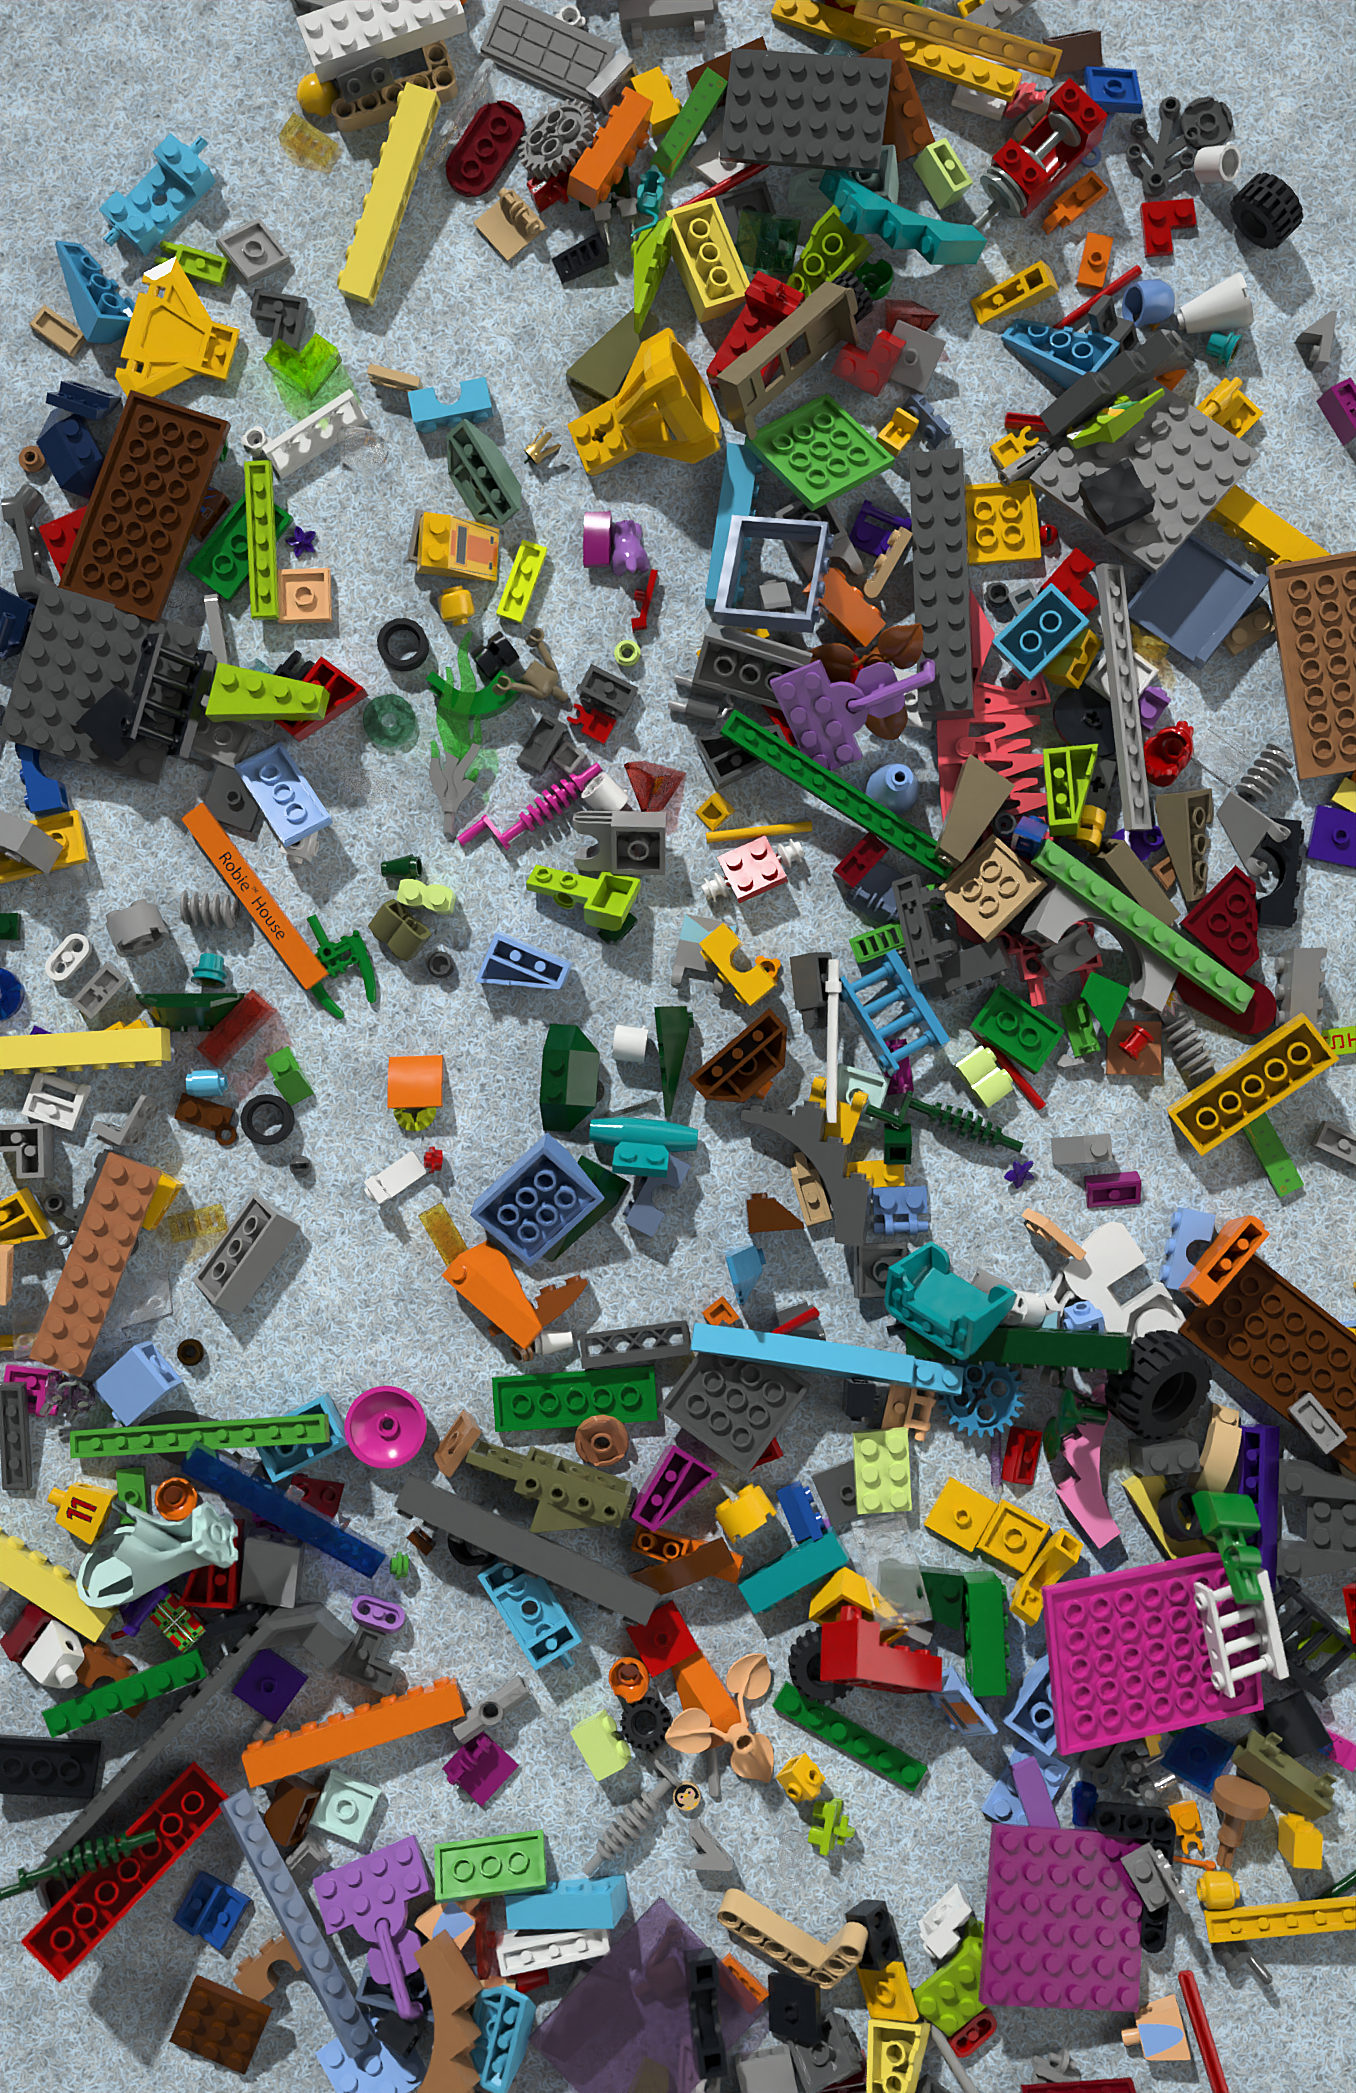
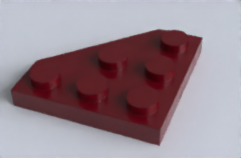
(1227, 922)

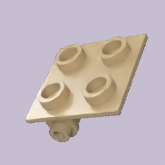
(509, 224)

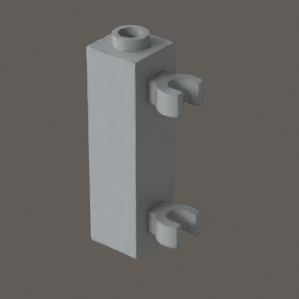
(663, 14)

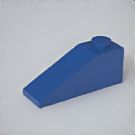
(1028, 836)

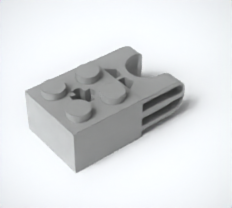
(806, 552)
(627, 842)

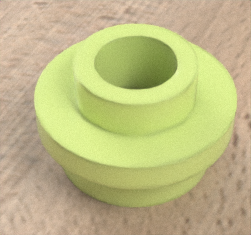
(627, 645)

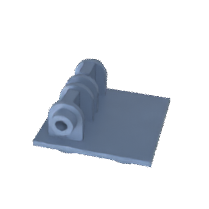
(875, 894)

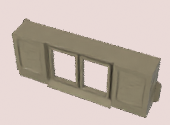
(824, 321)

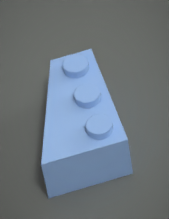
(522, 964)

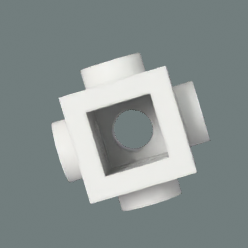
(303, 852)

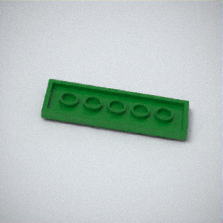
(573, 1396)

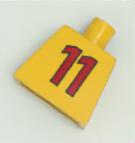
(83, 1509)

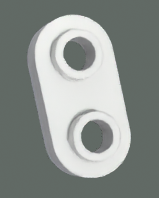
(68, 956)

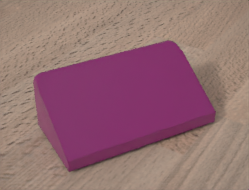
(1112, 1189)

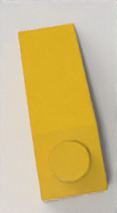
(1016, 293)

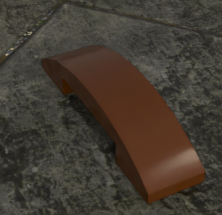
(687, 1568)

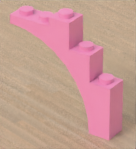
(1084, 1491)

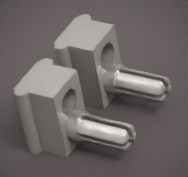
(628, 213)

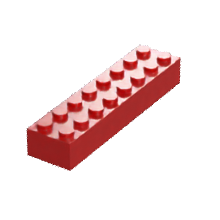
(106, 1896)

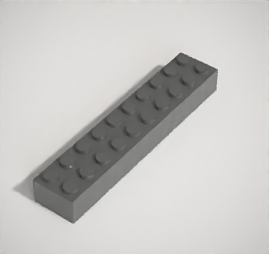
(942, 582)

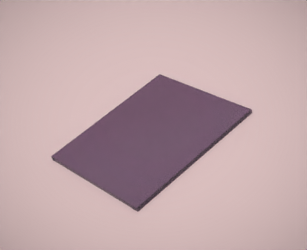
(630, 2013)

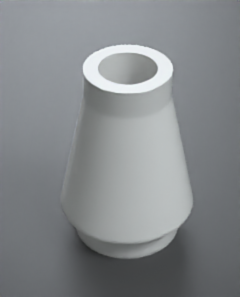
(552, 1341)

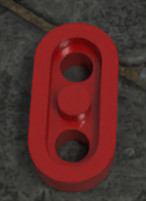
(973, 2033)

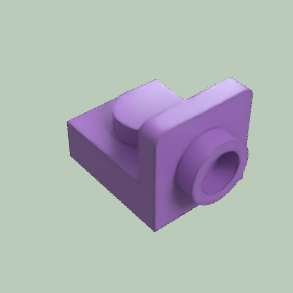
(1151, 705)

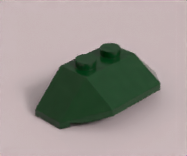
(190, 1009)
(568, 1078)

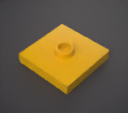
(960, 1514)
(1013, 1536)
(888, 1993)

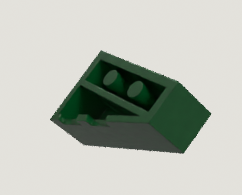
(943, 1593)

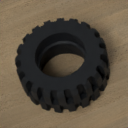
(1160, 1387)

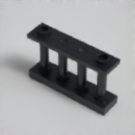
(187, 715)
(1314, 1680)

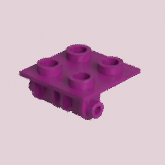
(480, 1767)

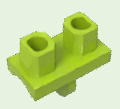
(826, 1837)

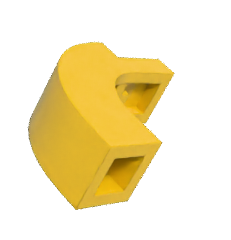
(1047, 1567)

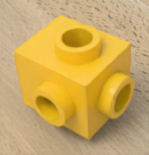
(801, 1778)

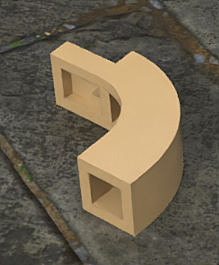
(1219, 1450)

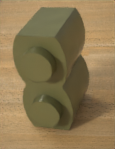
(399, 930)

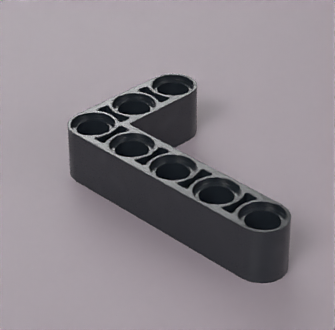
(1157, 1837)

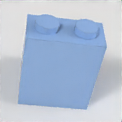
(136, 1383)

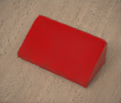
(1021, 1455)

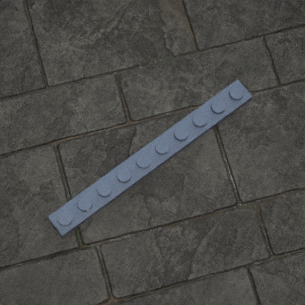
(297, 1923)

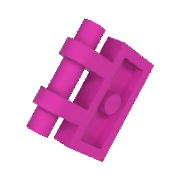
(35, 1381)

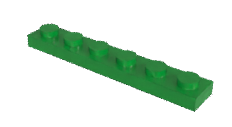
(125, 1693)
(850, 1736)

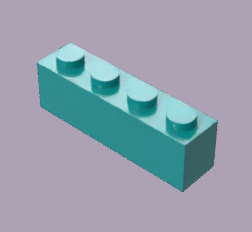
(793, 1570)

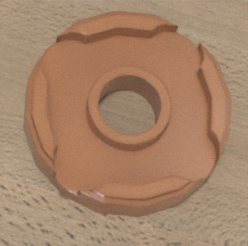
(598, 1427)

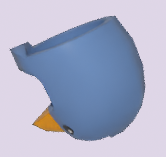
(1151, 299)

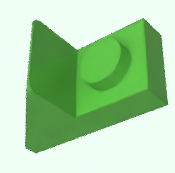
(289, 1076)

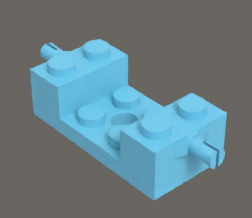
(176, 175)
(542, 1634)

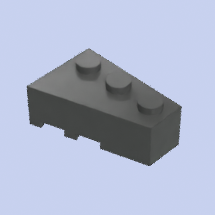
(728, 761)

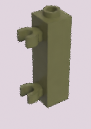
(1284, 1775)

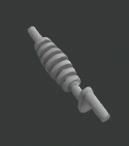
(629, 1826)

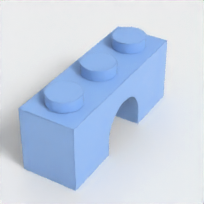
(1187, 1227)

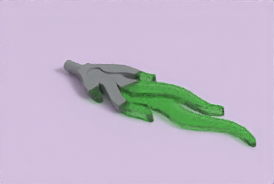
(456, 740)

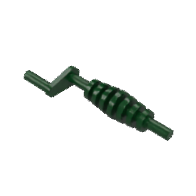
(954, 1120)
(79, 1861)

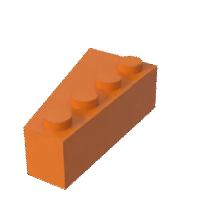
(611, 149)

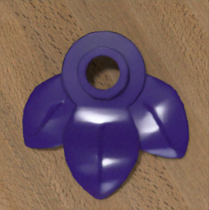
(1138, 841)

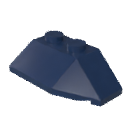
(71, 452)

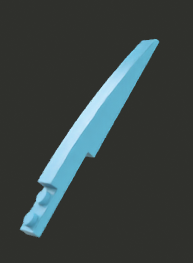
(827, 1358)

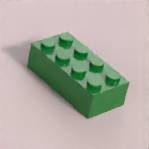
(984, 1634)

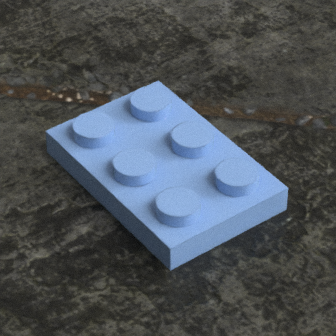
(1003, 1799)

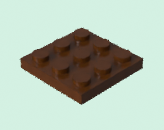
(220, 2024)

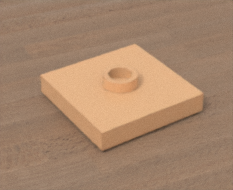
(304, 596)

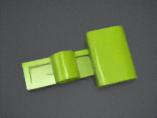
(605, 898)

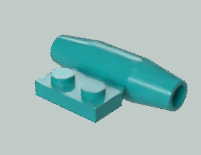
(642, 1144)

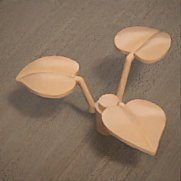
(751, 1753)

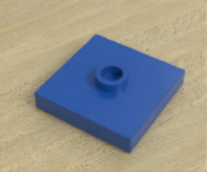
(1114, 89)

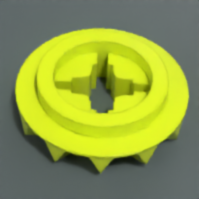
(406, 1120)

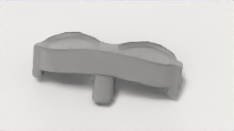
(1067, 1062)

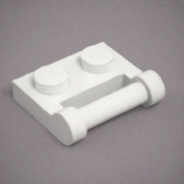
(53, 1108)

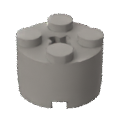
(136, 928)

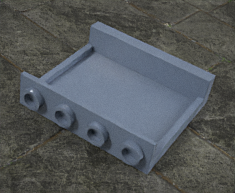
(1194, 600)

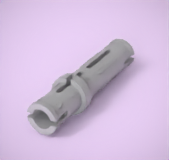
(1011, 473)

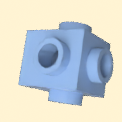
(1083, 1317)

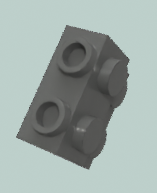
(829, 2060)

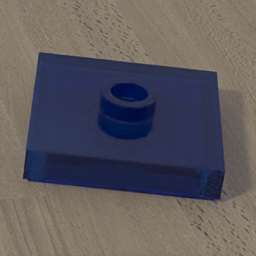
(1198, 1756)

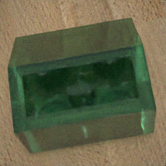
(767, 242)

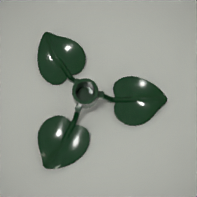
(1069, 1416)

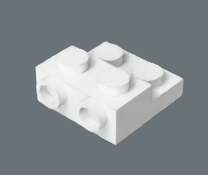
(940, 1922)

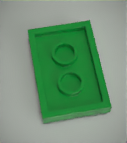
(1016, 1029)

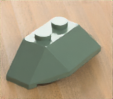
(482, 474)

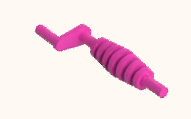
(543, 809)

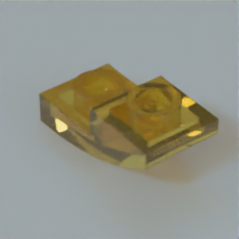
(443, 1233)

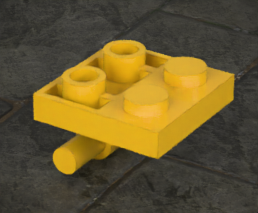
(1230, 407)

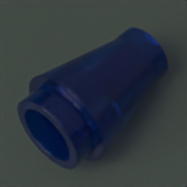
(1084, 1798)

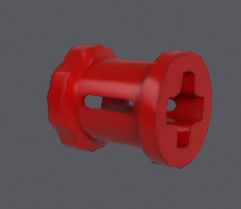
(1136, 1042)

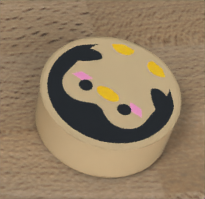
(686, 1795)

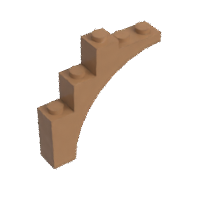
(451, 1993)

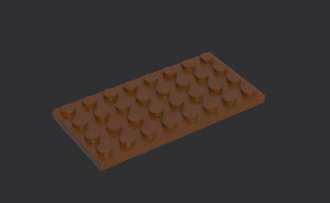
(145, 505)
(1281, 1348)

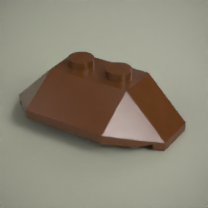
(744, 1062)

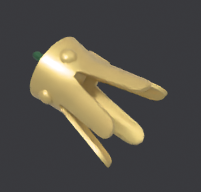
(533, 450)

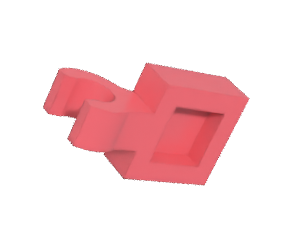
(1023, 98)

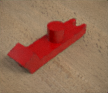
(645, 597)

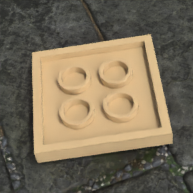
(991, 888)

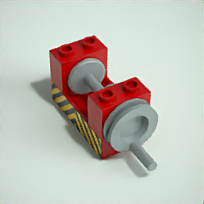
(1030, 170)

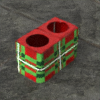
(177, 1623)

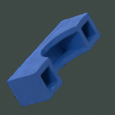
(43, 794)

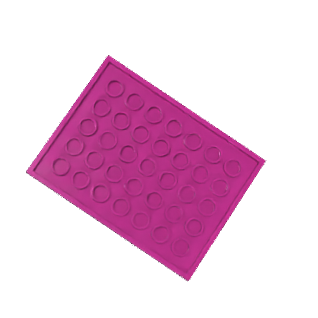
(1135, 1654)

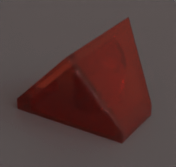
(908, 312)
(653, 784)

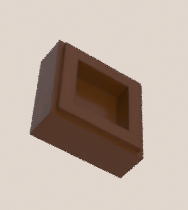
(421, 1540)

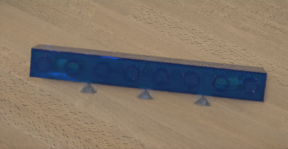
(283, 1508)

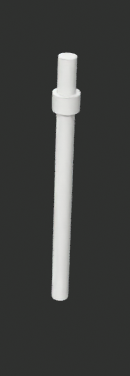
(833, 987)

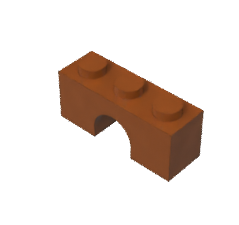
(101, 1662)

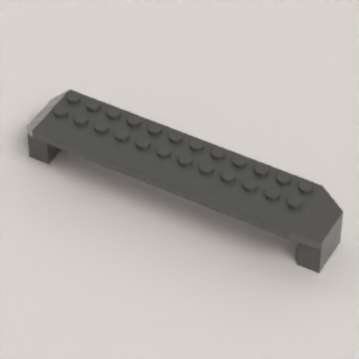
(304, 1624)

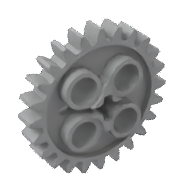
(557, 138)

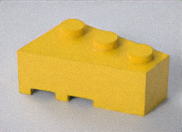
(22, 1219)

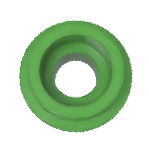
(399, 1565)

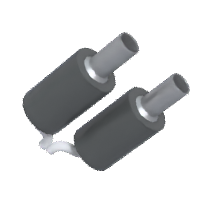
(699, 710)

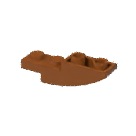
(553, 1301)

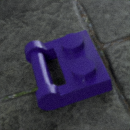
(872, 538)
(137, 1611)

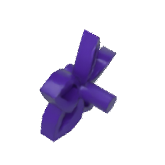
(302, 541)
(1019, 1173)

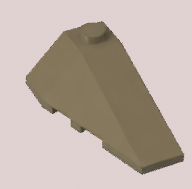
(1183, 826)

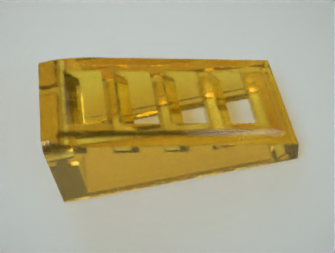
(295, 143)
(172, 1220)

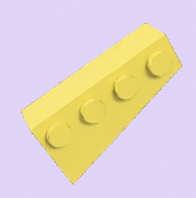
(895, 2055)

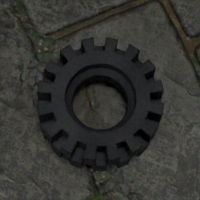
(863, 300)
(629, 1727)

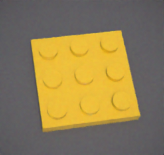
(1002, 523)

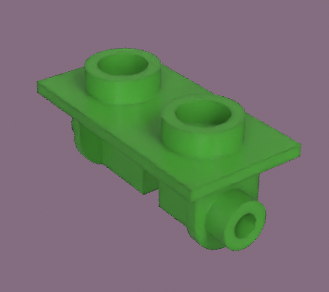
(1080, 1027)

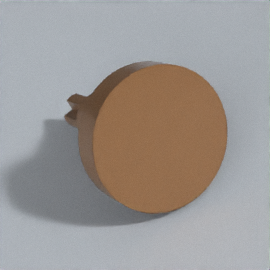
(1241, 1802)

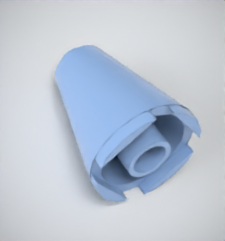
(893, 787)

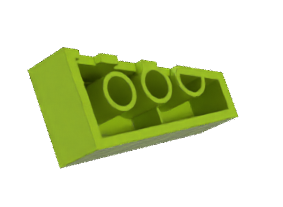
(254, 695)

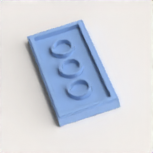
(283, 794)

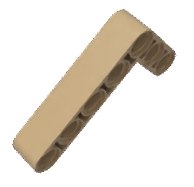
(384, 108)
(790, 1944)

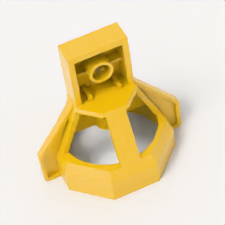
(657, 395)

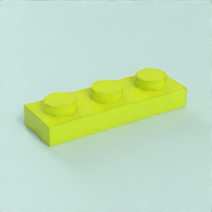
(522, 581)

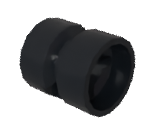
(494, 655)

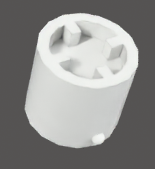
(1217, 164)
(604, 794)
(630, 1044)
(1027, 1311)

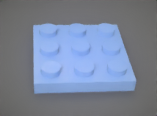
(374, 2069)

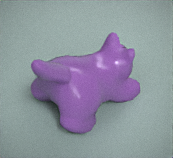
(628, 550)

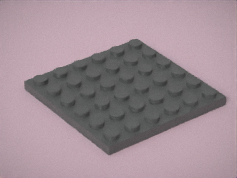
(75, 657)

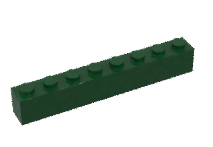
(1038, 1347)

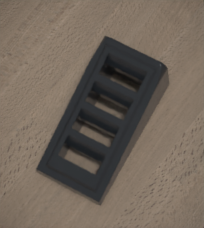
(592, 264)

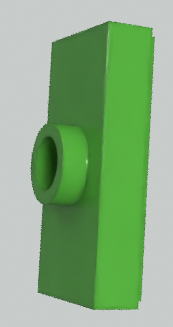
(132, 1489)

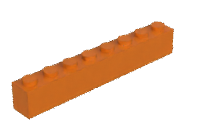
(353, 1731)

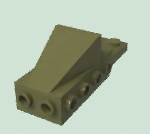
(567, 1491)

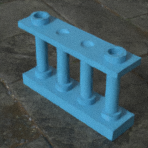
(919, 1012)

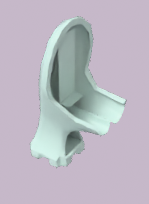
(154, 1553)

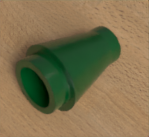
(403, 868)

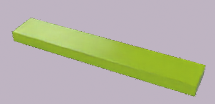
(261, 540)

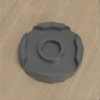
(1213, 131)

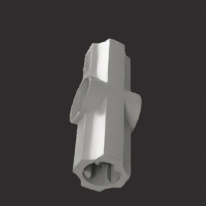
(477, 1719)

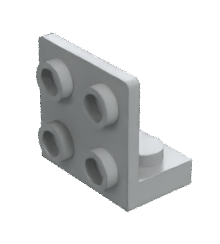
(1154, 1878)

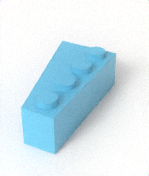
(570, 1904)

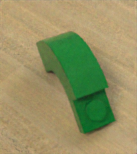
(485, 701)

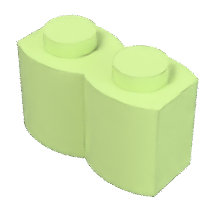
(434, 897)
(983, 1076)

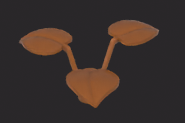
(896, 644)

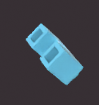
(472, 405)

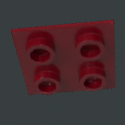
(319, 1493)

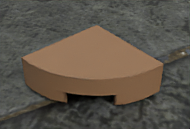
(1165, 873)

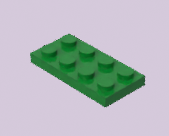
(224, 557)

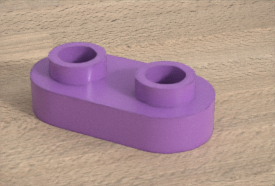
(379, 1611)

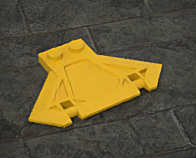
(173, 336)

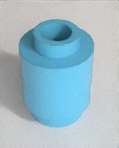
(206, 1083)

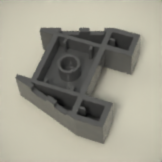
(1329, 1520)

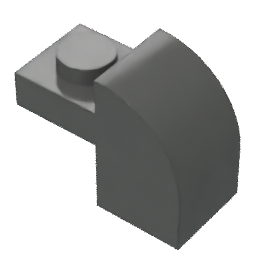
(1104, 320)

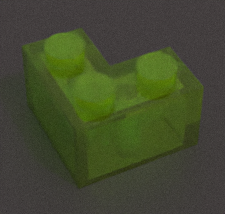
(305, 370)

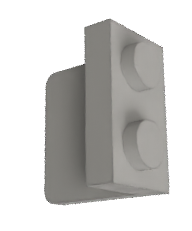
(133, 1129)

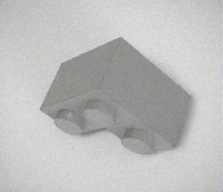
(32, 1146)

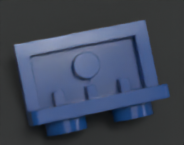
(798, 1511)

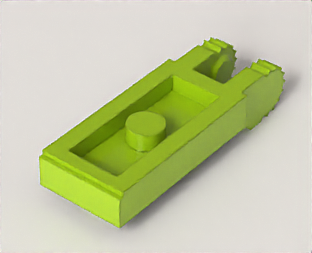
(197, 263)

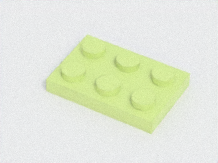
(882, 1470)

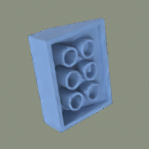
(537, 1200)

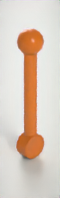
(1208, 1865)

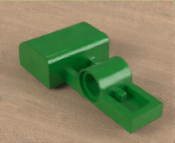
(1231, 1520)

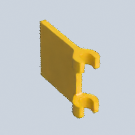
(847, 1114)

